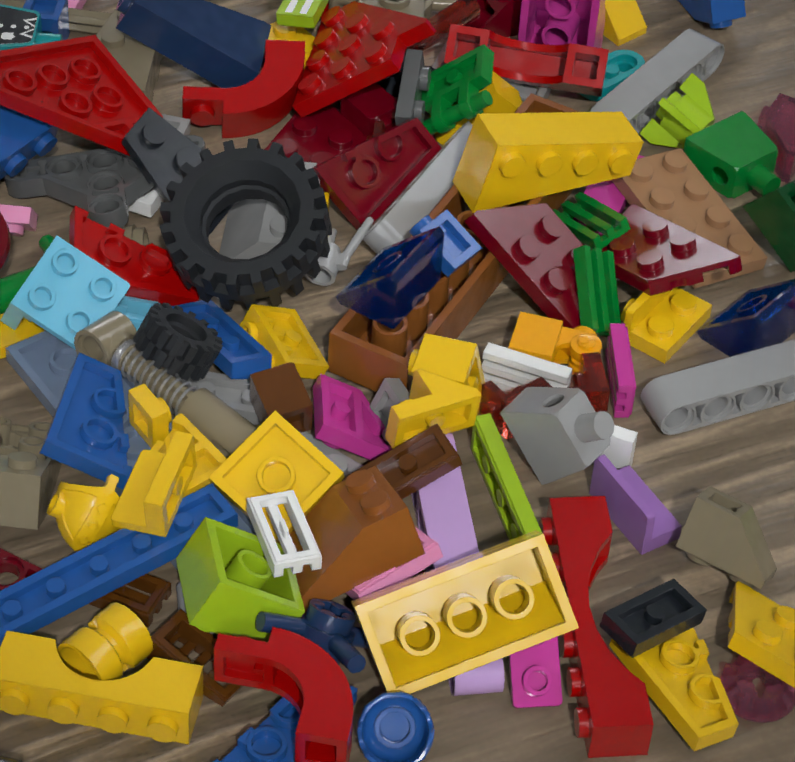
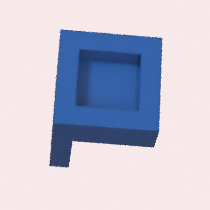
(53, 15)

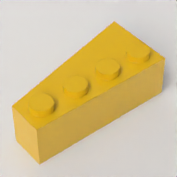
(542, 154)

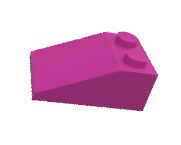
(562, 22)

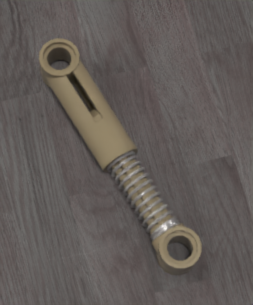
(112, 343)

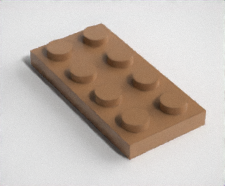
(679, 193)

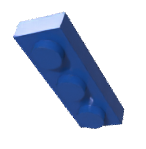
(240, 351)

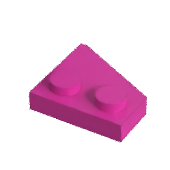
(346, 420)

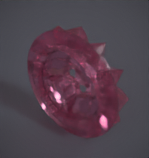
(773, 705)

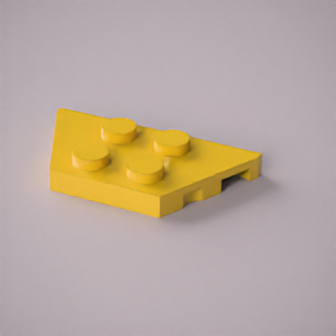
(763, 632)

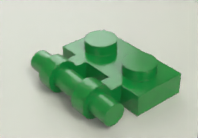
(459, 82)

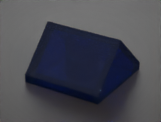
(396, 278)
(754, 320)

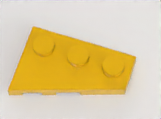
(685, 688)

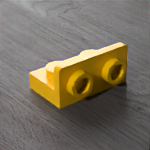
(664, 321)
(286, 338)

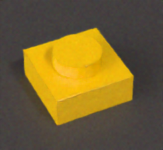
(148, 414)

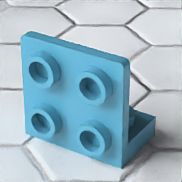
(65, 293)

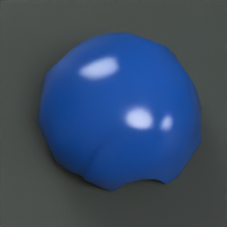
(395, 729)

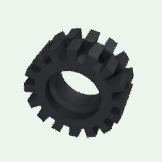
(178, 341)

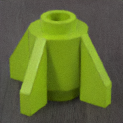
(681, 115)

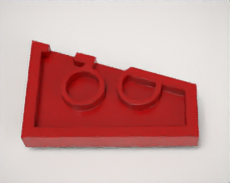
(143, 267)

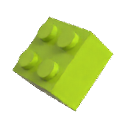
(230, 582)

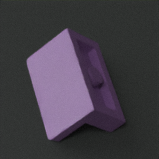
(633, 506)

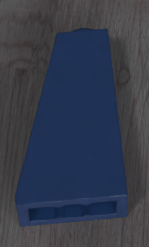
(199, 36)

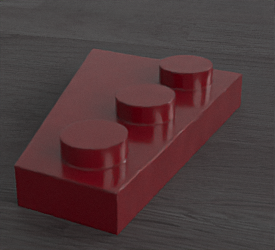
(377, 170)

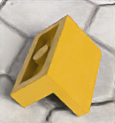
(157, 487)

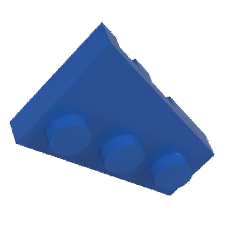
(89, 422)

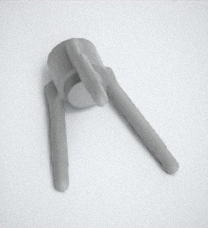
(337, 260)

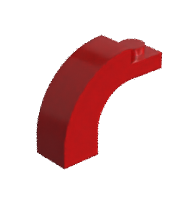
(256, 104)
(304, 677)

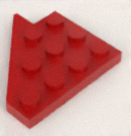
(354, 51)
(73, 88)

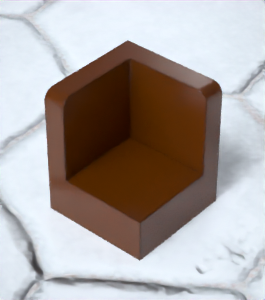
(282, 391)

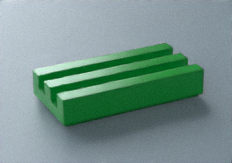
(596, 218)
(596, 288)

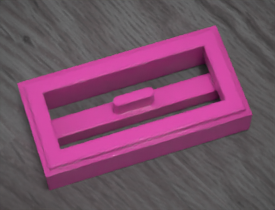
(620, 370)

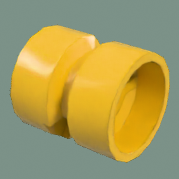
(108, 646)

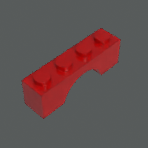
(548, 66)

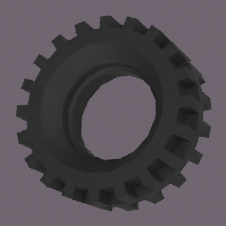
(230, 179)

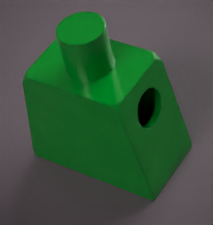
(735, 156)

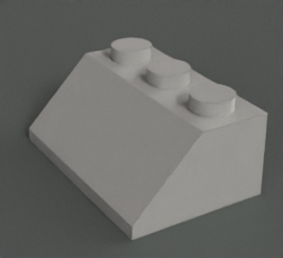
(254, 227)

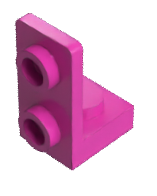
(536, 676)

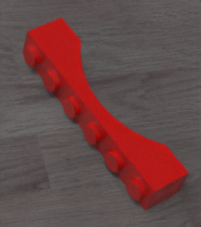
(611, 700)

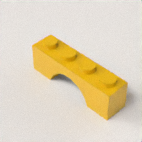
(152, 703)

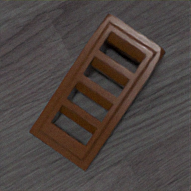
(203, 643)

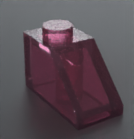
(779, 126)

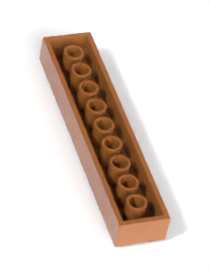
(371, 351)

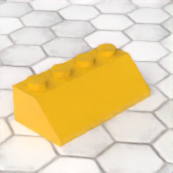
(465, 614)

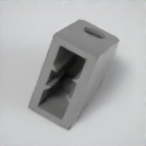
(557, 430)

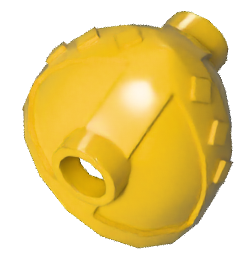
(84, 512)

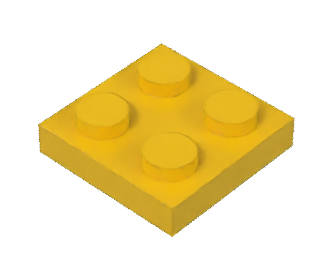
(273, 462)

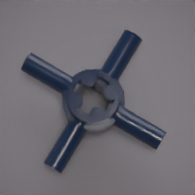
(326, 625)

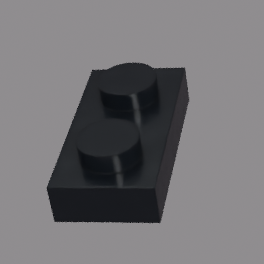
(652, 618)

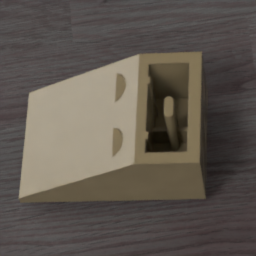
(25, 474)

